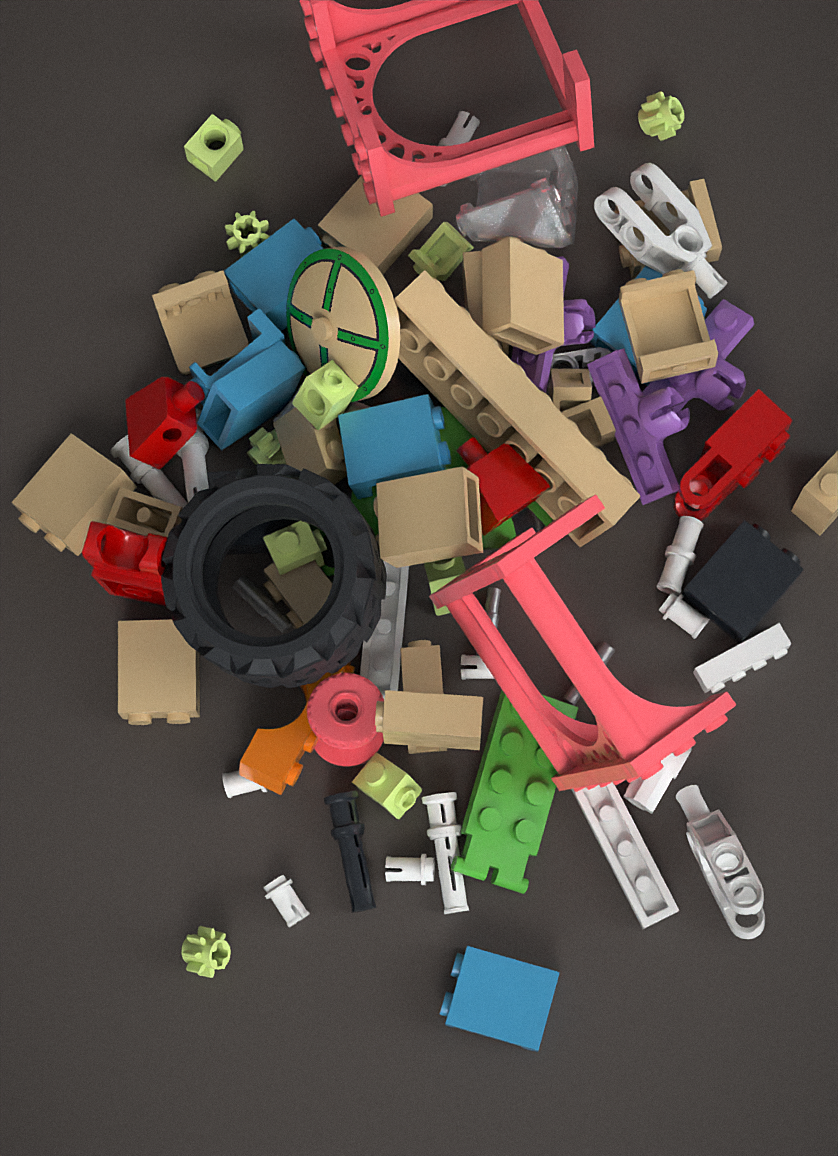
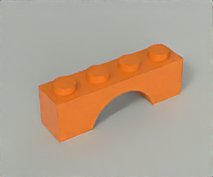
(275, 753)

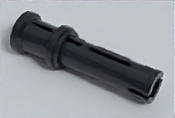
(348, 833)

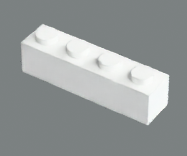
(741, 658)

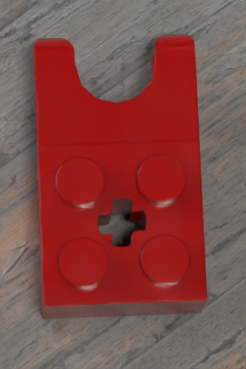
(733, 455)
(126, 562)

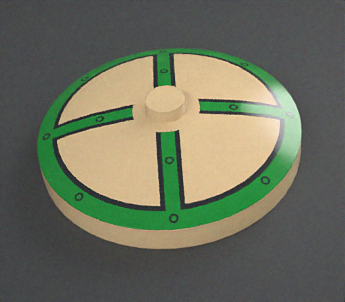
(344, 314)

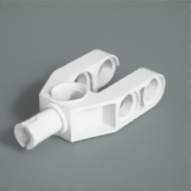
(688, 237)
(716, 852)

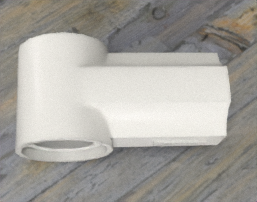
(648, 792)

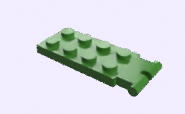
(508, 801)

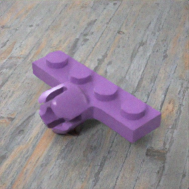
(577, 317)
(713, 385)
(640, 423)

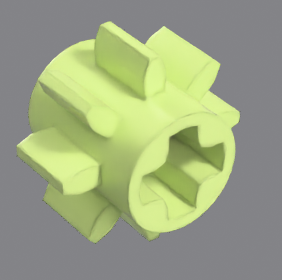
(661, 116)
(241, 228)
(266, 448)
(206, 951)

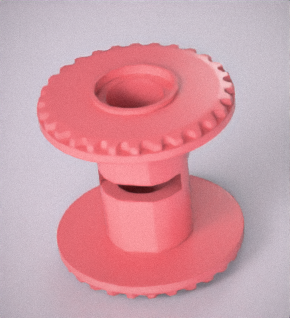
(339, 699)

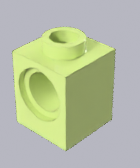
(211, 161)
(325, 395)

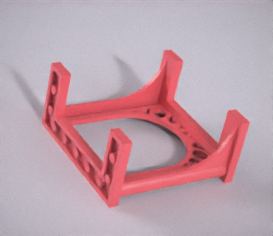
(351, 32)
(629, 730)

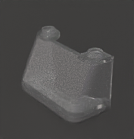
(526, 201)

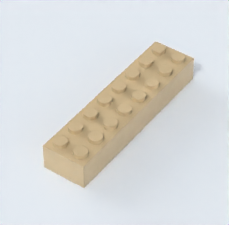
(504, 406)

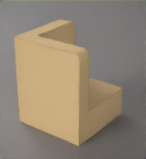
(569, 387)
(593, 421)

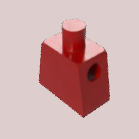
(161, 419)
(505, 482)

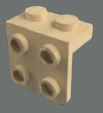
(200, 321)

